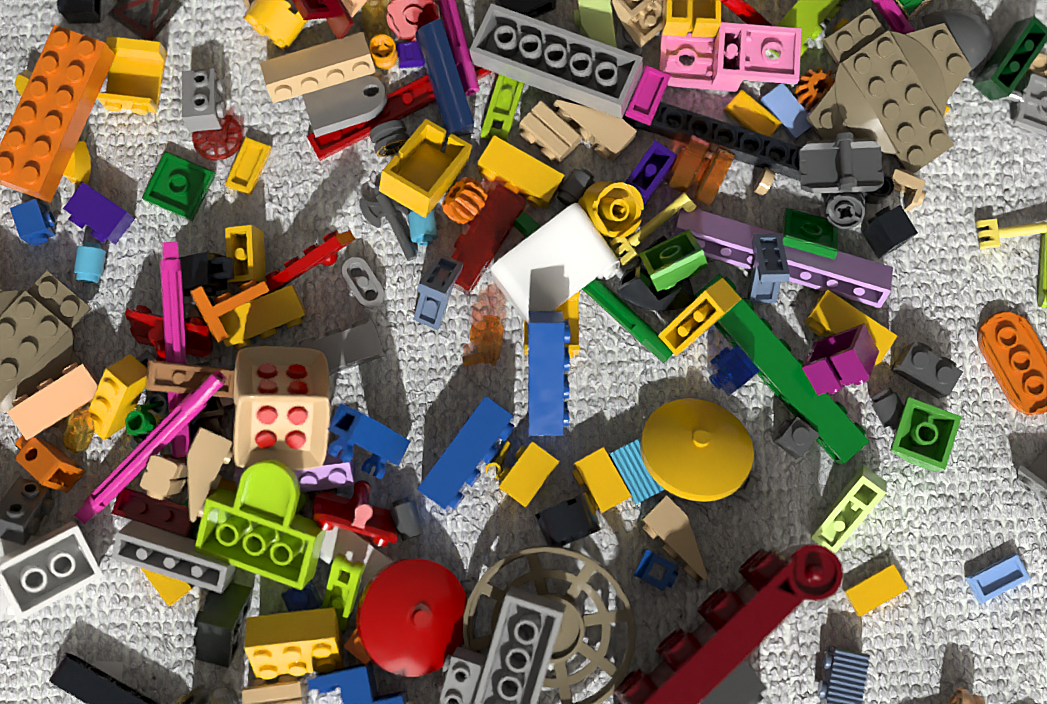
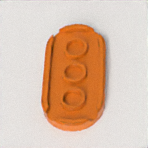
(1015, 360)

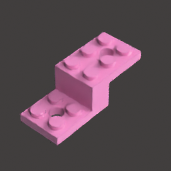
(732, 56)

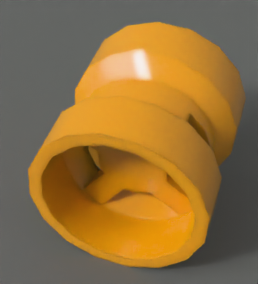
(381, 46)

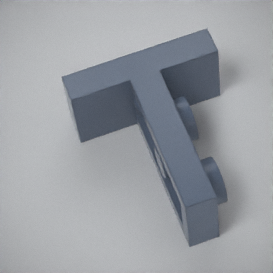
(769, 268)
(436, 290)

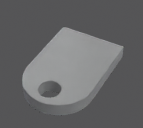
(345, 104)

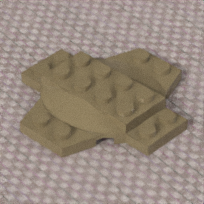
(891, 88)
(37, 337)

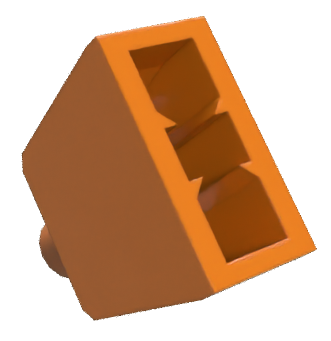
(48, 464)

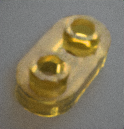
(375, 16)
(79, 431)

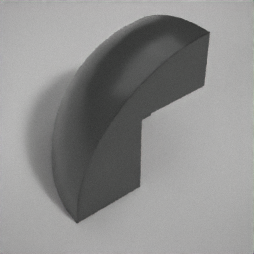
(968, 30)

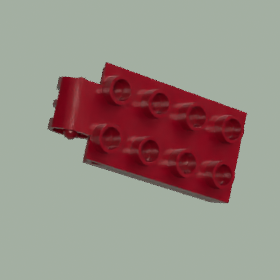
(734, 624)

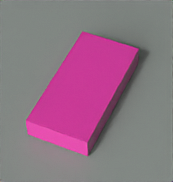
(647, 95)

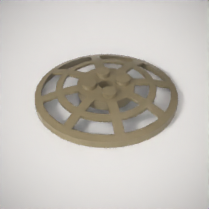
(573, 623)

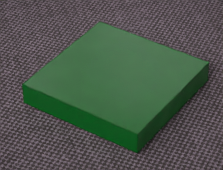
(178, 186)
(809, 233)

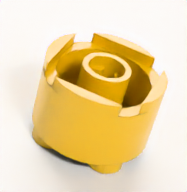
(275, 21)
(613, 207)

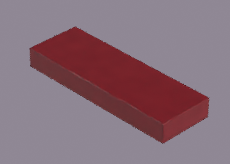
(154, 512)

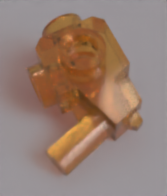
(489, 337)

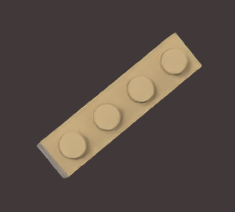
(317, 67)

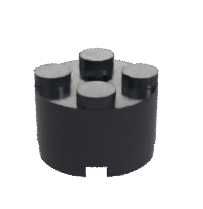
(568, 521)

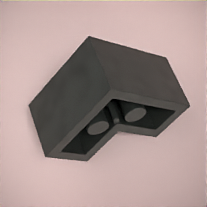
(220, 624)

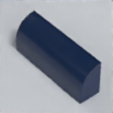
(444, 79)

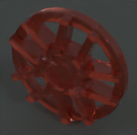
(219, 138)

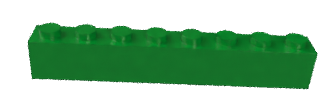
(788, 380)

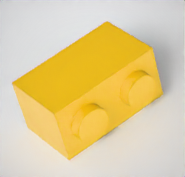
(248, 250)
(527, 474)
(600, 480)

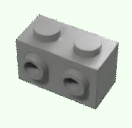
(202, 100)
(463, 677)

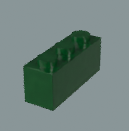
(1012, 59)

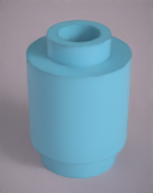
(422, 229)
(89, 263)

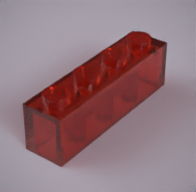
(486, 235)

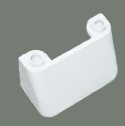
(554, 263)

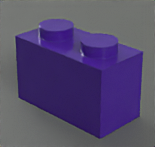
(652, 170)
(98, 213)

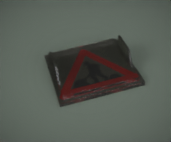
(145, 17)

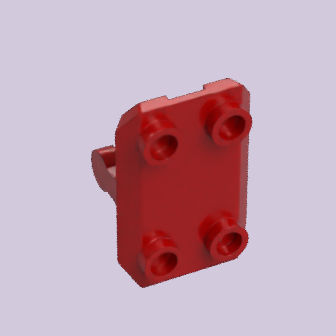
(149, 330)
(354, 514)

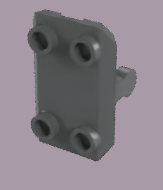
(840, 165)

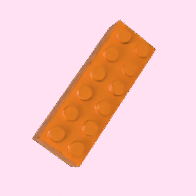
(53, 112)

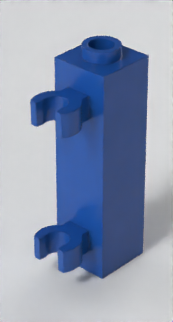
(360, 429)

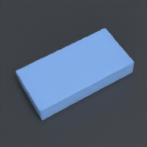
(788, 110)
(997, 578)

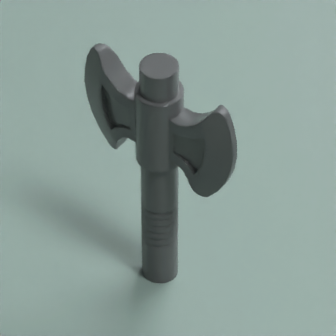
(388, 208)

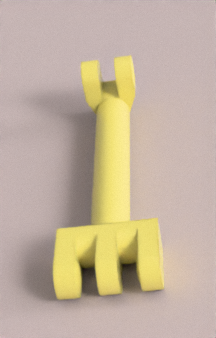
(995, 232)
(627, 245)

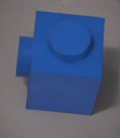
(33, 222)

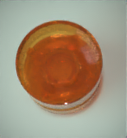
(695, 167)

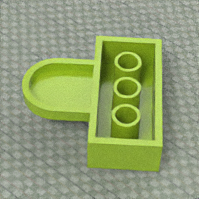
(260, 526)

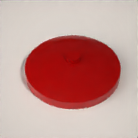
(411, 616)

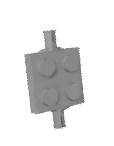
(1031, 105)

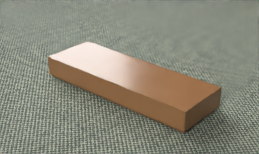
(185, 377)

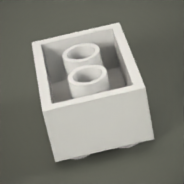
(47, 570)

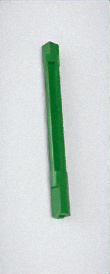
(611, 303)

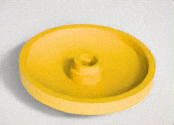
(696, 449)

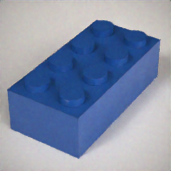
(546, 376)
(466, 454)

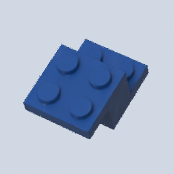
(356, 686)

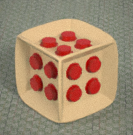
(281, 406)

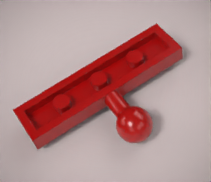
(325, 254)

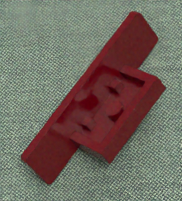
(331, 10)

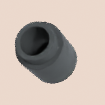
(575, 186)
(888, 408)
(406, 518)

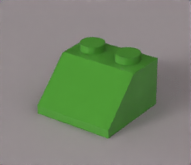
(674, 260)
(925, 435)

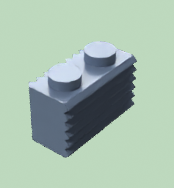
(843, 677)

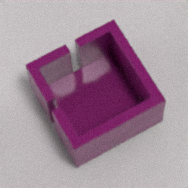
(841, 360)

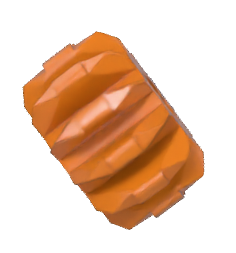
(810, 81)
(464, 200)

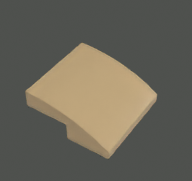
(640, 18)

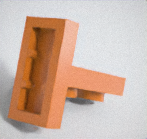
(224, 304)

